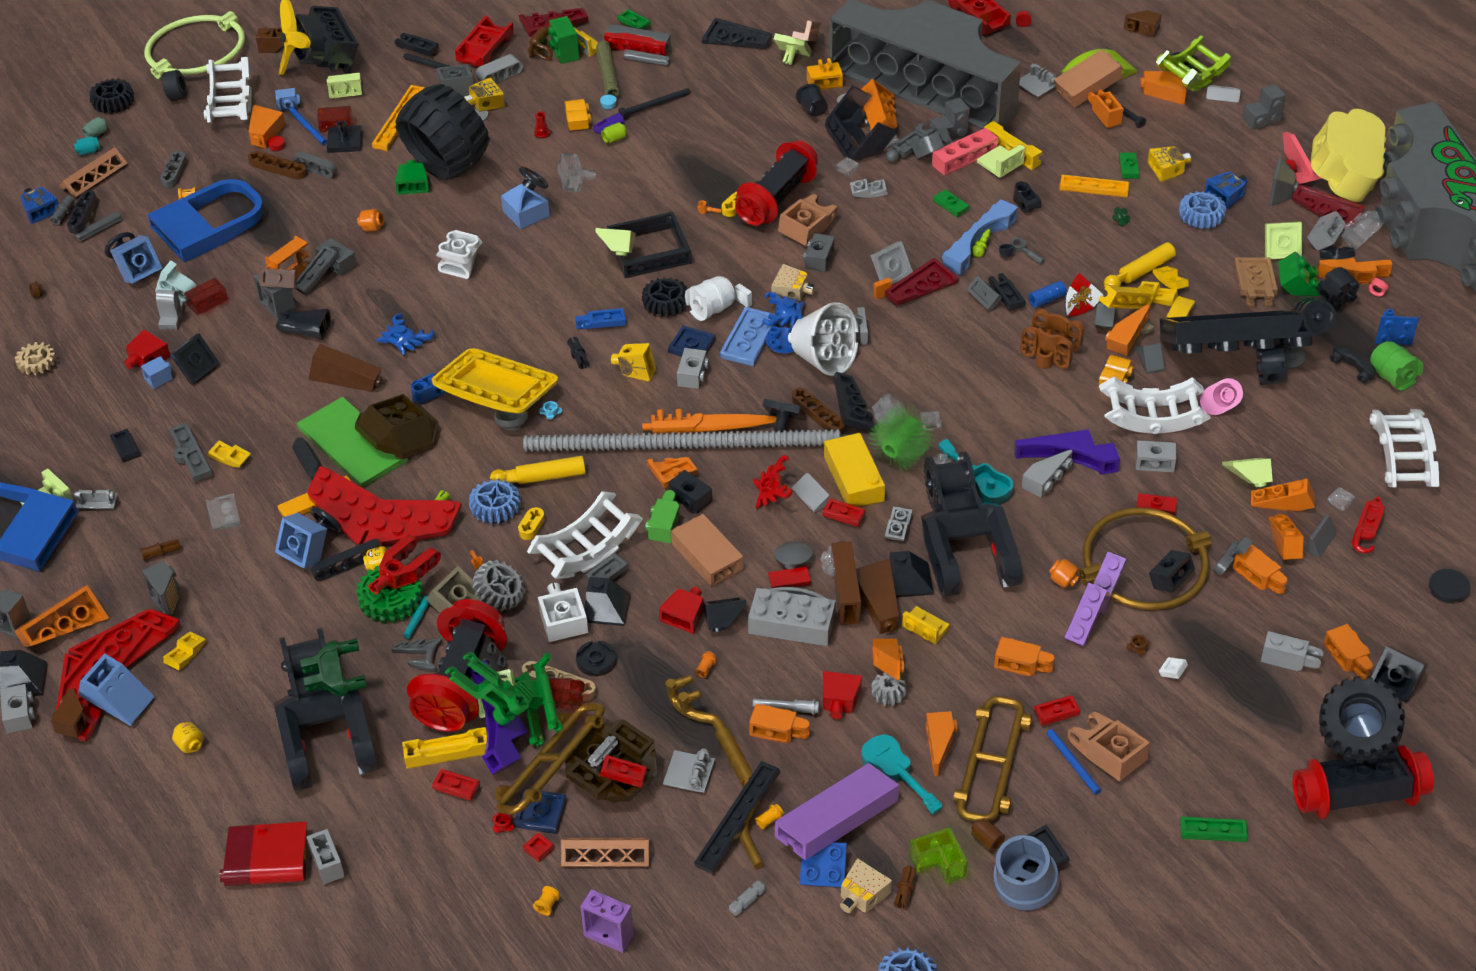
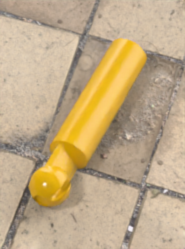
(1142, 265)
(541, 471)

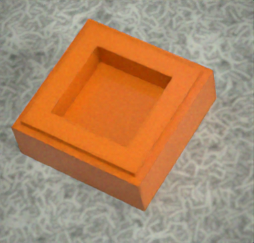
(880, 287)

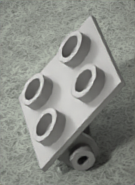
(1038, 81)
(689, 770)

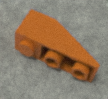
(1288, 496)
(1286, 537)
(888, 656)

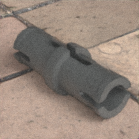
(62, 210)

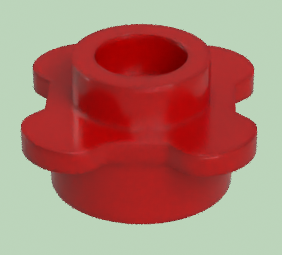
(502, 818)

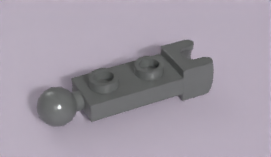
(904, 147)

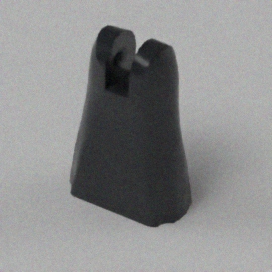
(307, 323)

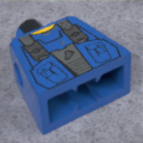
(1227, 187)
(38, 204)

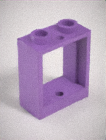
(615, 921)

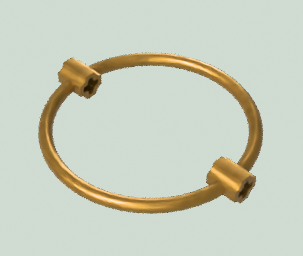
(1195, 543)

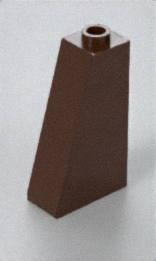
(343, 370)
(845, 583)
(879, 595)

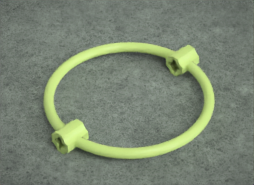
(224, 22)

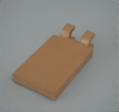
(1256, 279)

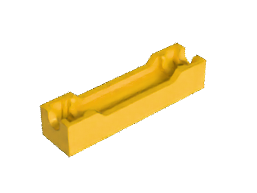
(1010, 142)
(1127, 297)
(445, 748)

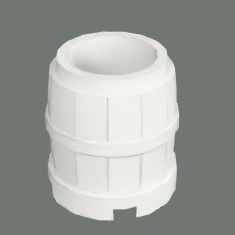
(710, 297)

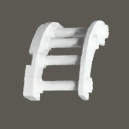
(245, 97)
(1152, 398)
(1424, 436)
(596, 554)

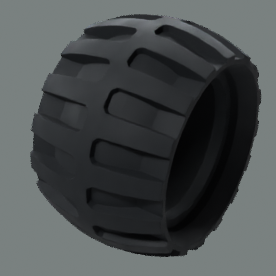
(442, 131)

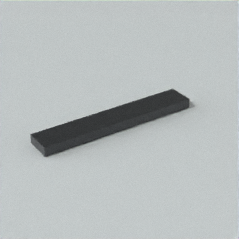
(737, 817)

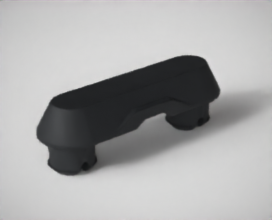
(1366, 371)
(306, 456)

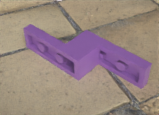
(1095, 599)

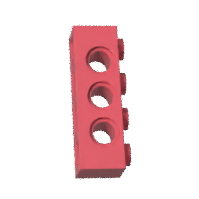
(964, 151)

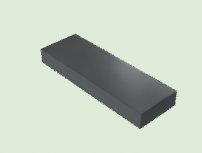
(316, 269)

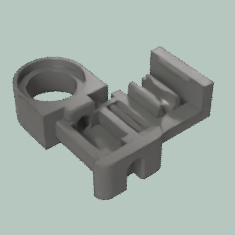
(1233, 549)

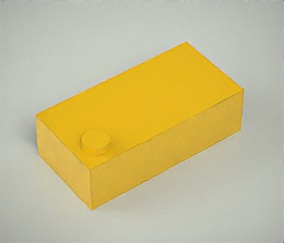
(854, 470)

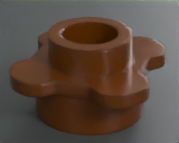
(1138, 644)

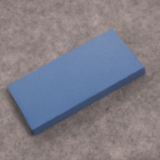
(747, 337)

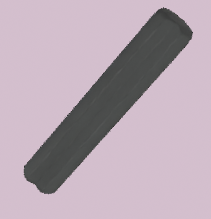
(647, 57)
(99, 226)

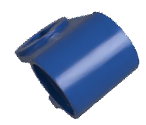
(424, 391)

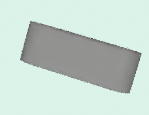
(500, 69)

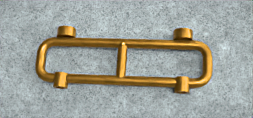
(505, 793)
(1000, 803)

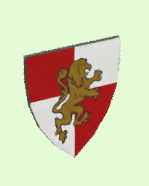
(1081, 296)

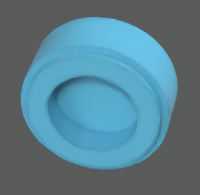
(608, 101)

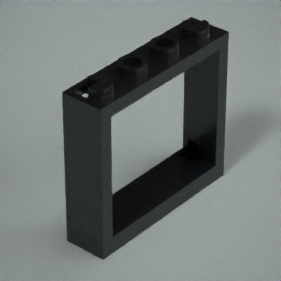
(657, 261)

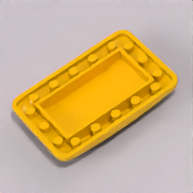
(494, 381)

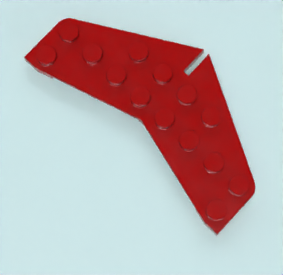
(380, 519)
(122, 642)

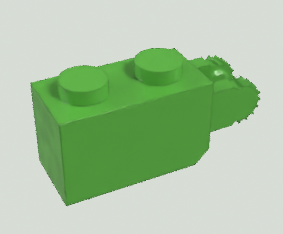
(663, 518)

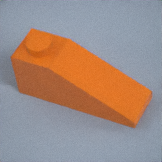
(1127, 331)
(940, 735)

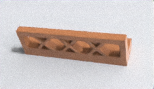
(811, 31)
(89, 169)
(605, 843)

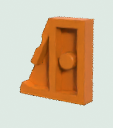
(670, 468)

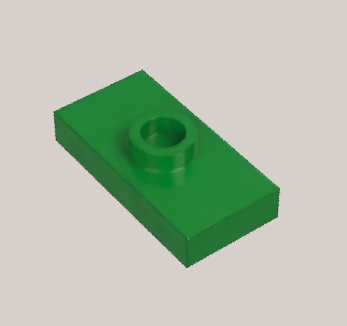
(633, 20)
(1128, 166)
(951, 203)

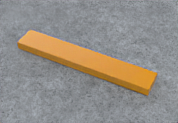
(388, 132)

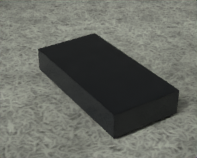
(125, 445)

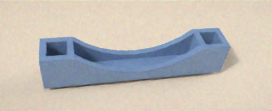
(998, 218)

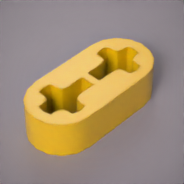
(728, 206)
(535, 525)

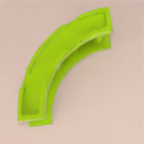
(1191, 78)

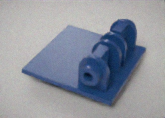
(1396, 329)
(825, 867)

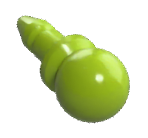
(979, 248)

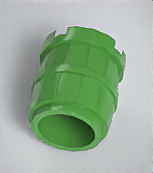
(1396, 365)

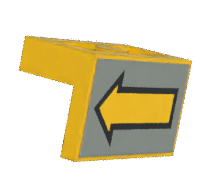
(586, 43)

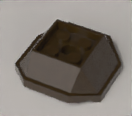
(398, 427)
(632, 747)

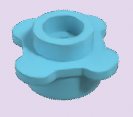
(550, 409)

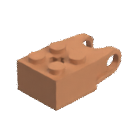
(806, 218)
(1110, 745)

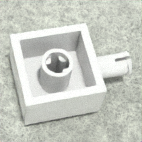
(562, 613)

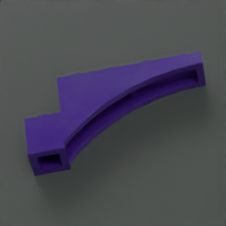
(1100, 458)
(499, 747)

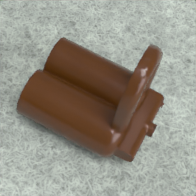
(538, 43)

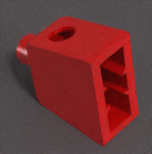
(144, 349)
(683, 609)
(840, 692)

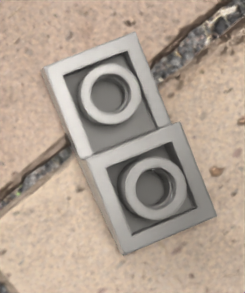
(867, 190)
(898, 523)

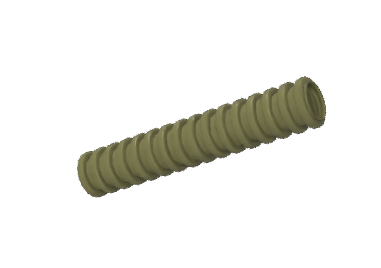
(607, 68)

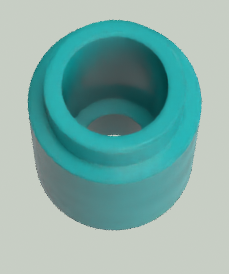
(86, 145)

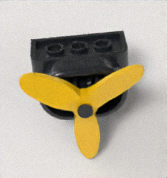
(317, 38)

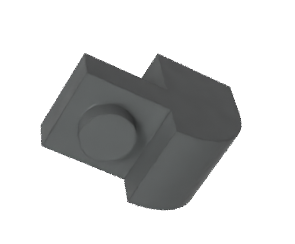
(931, 142)

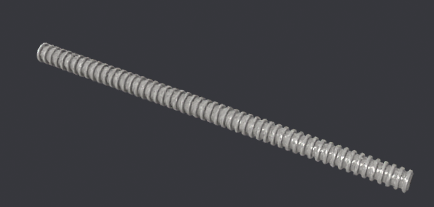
(678, 440)

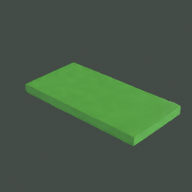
(335, 435)

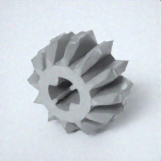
(888, 689)

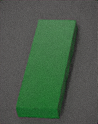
(1213, 829)

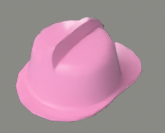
(1221, 396)

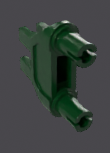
(330, 669)

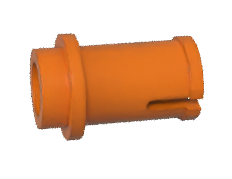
(706, 663)

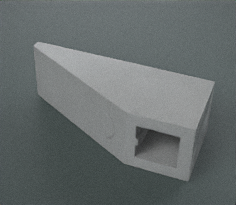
(1045, 473)

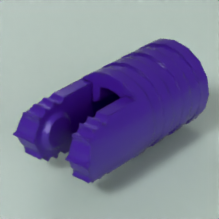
(608, 122)

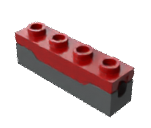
(637, 40)

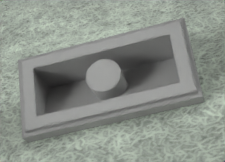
(1223, 93)
(811, 493)

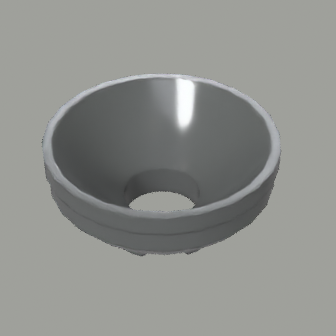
(510, 421)

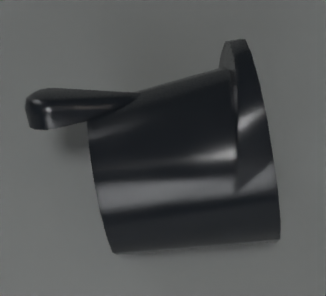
(811, 99)

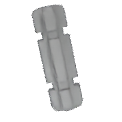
(603, 750)
(746, 898)

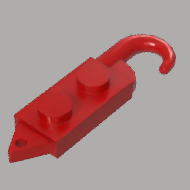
(1368, 524)

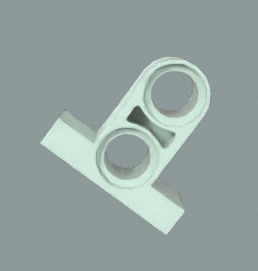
(173, 280)

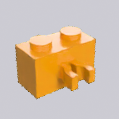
(825, 75)

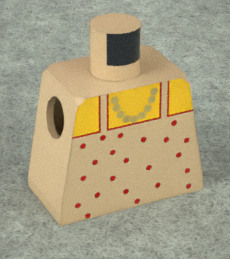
(792, 283)
(864, 888)

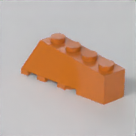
(880, 105)
(67, 615)

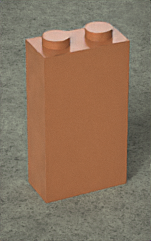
(1088, 76)
(707, 550)

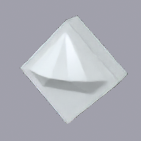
(743, 295)
(1173, 667)

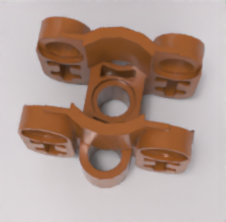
(1052, 339)

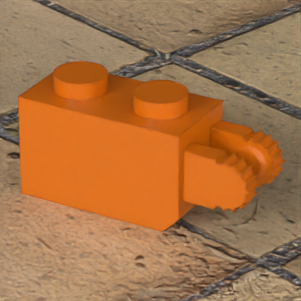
(1106, 108)
(1260, 570)
(1349, 651)
(1022, 657)
(777, 724)

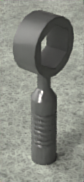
(1019, 249)

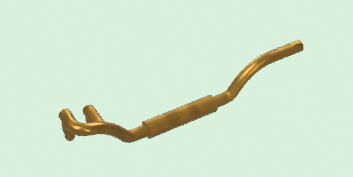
(681, 703)

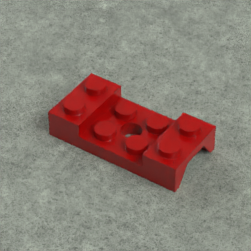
(991, 13)
(482, 41)

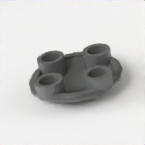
(793, 553)

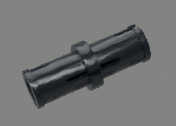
(578, 352)

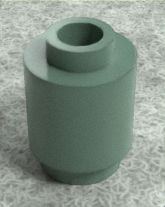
(95, 127)

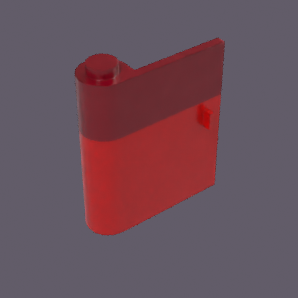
(265, 854)

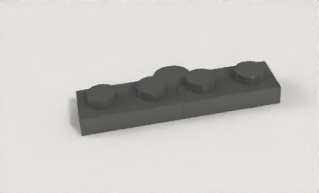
(189, 452)

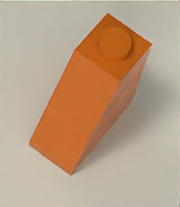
(1163, 86)
(264, 125)

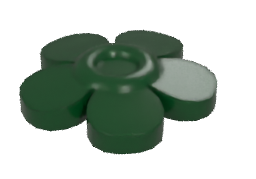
(1121, 215)

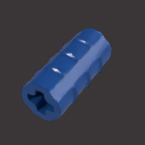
(1047, 294)

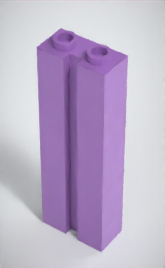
(836, 811)

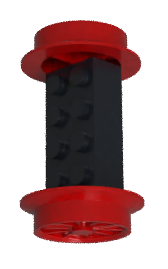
(434, 697)

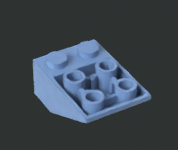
(115, 690)

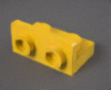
(925, 624)

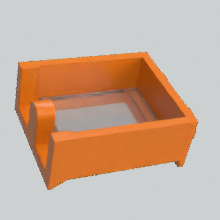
(289, 257)

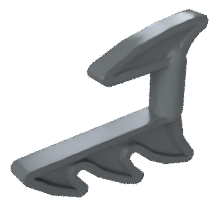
(419, 647)

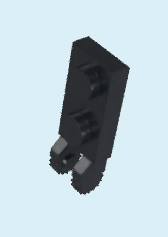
(417, 44)
(1010, 295)

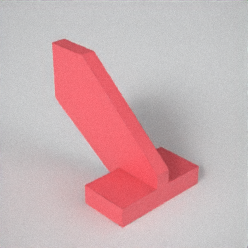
(1295, 152)

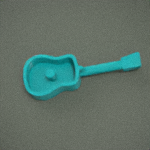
(990, 484)
(885, 754)

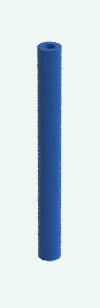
(308, 126)
(1074, 762)

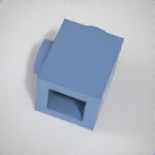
(157, 372)

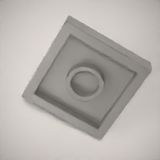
(892, 262)

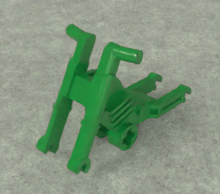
(511, 699)

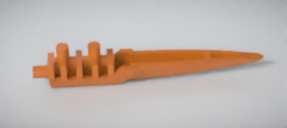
(703, 423)

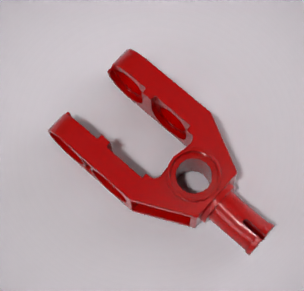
(396, 574)

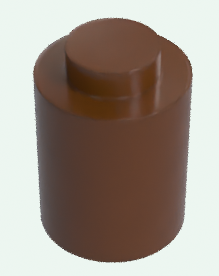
(987, 834)

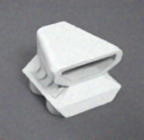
(458, 253)

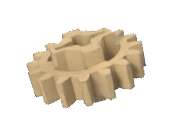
(35, 358)

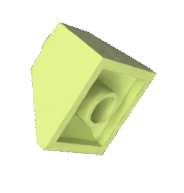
(617, 240)
(1252, 470)

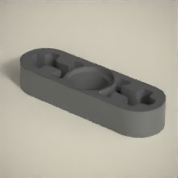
(323, 167)
(166, 181)

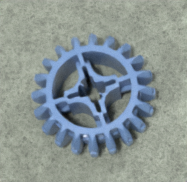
(1202, 210)
(494, 501)
(907, 961)

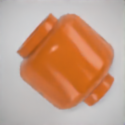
(370, 220)
(1064, 573)

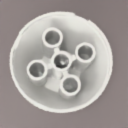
(826, 338)

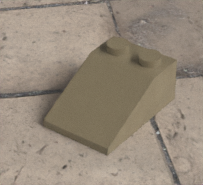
(452, 589)

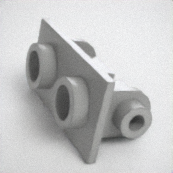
(99, 500)

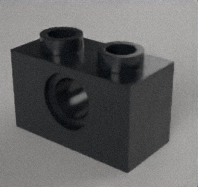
(691, 491)
(1172, 571)

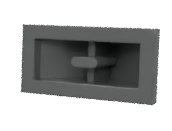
(1151, 358)

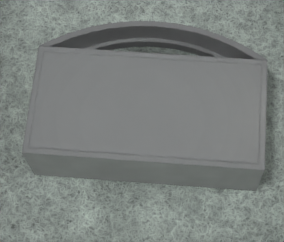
(792, 615)

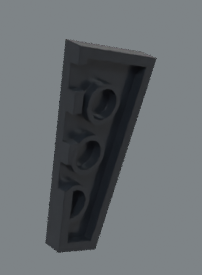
(733, 34)
(851, 405)

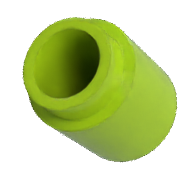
(614, 133)

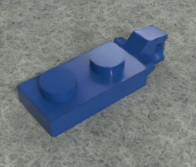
(601, 319)

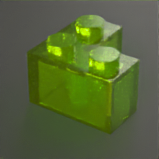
(939, 850)

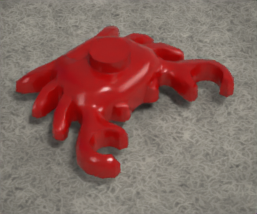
(770, 484)

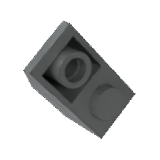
(1105, 316)

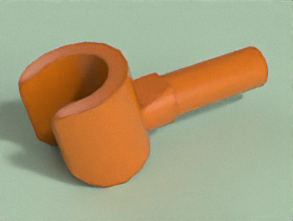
(703, 208)
(476, 561)

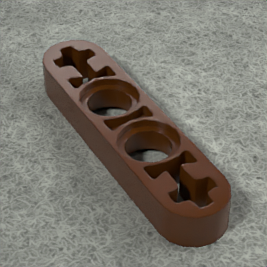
(293, 170)
(805, 399)

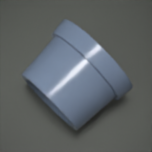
(1362, 720)
(1038, 887)

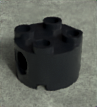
(1338, 287)
(1271, 366)

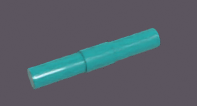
(416, 618)

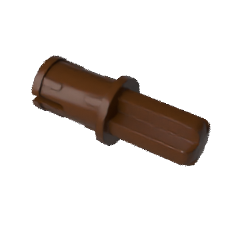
(160, 549)
(905, 887)

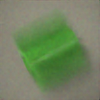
(901, 437)

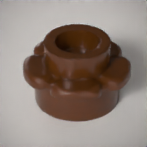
(36, 289)

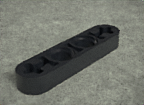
(82, 212)
(322, 571)

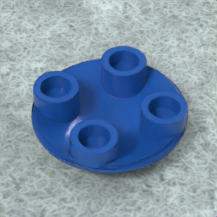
(778, 339)

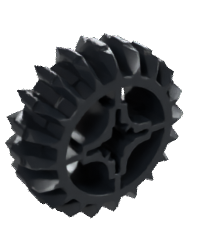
(111, 95)
(664, 297)

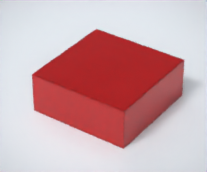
(538, 847)

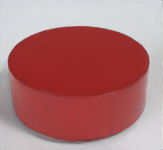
(1023, 19)
(276, 143)

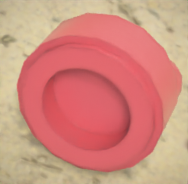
(1380, 285)

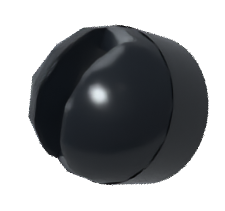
(1006, 250)

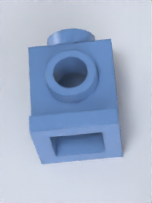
(286, 99)

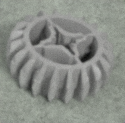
(500, 583)

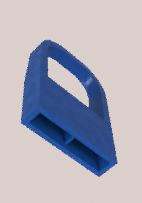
(189, 232)
(36, 526)

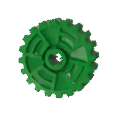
(389, 603)

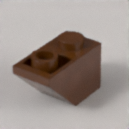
(1143, 22)
(268, 39)
(69, 716)

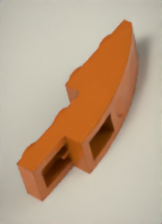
(1362, 271)

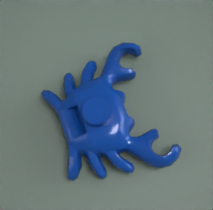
(786, 311)
(403, 336)

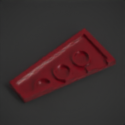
(534, 22)
(1323, 203)
(922, 281)

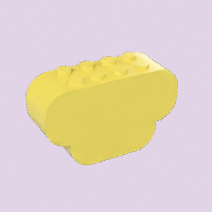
(1350, 153)

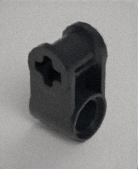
(1026, 197)

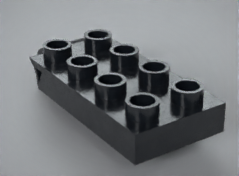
(1256, 329)

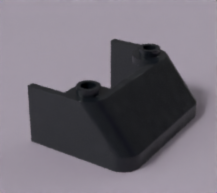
(844, 127)

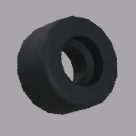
(174, 85)

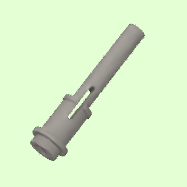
(797, 706)

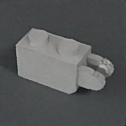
(1290, 652)

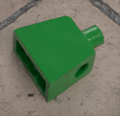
(411, 178)

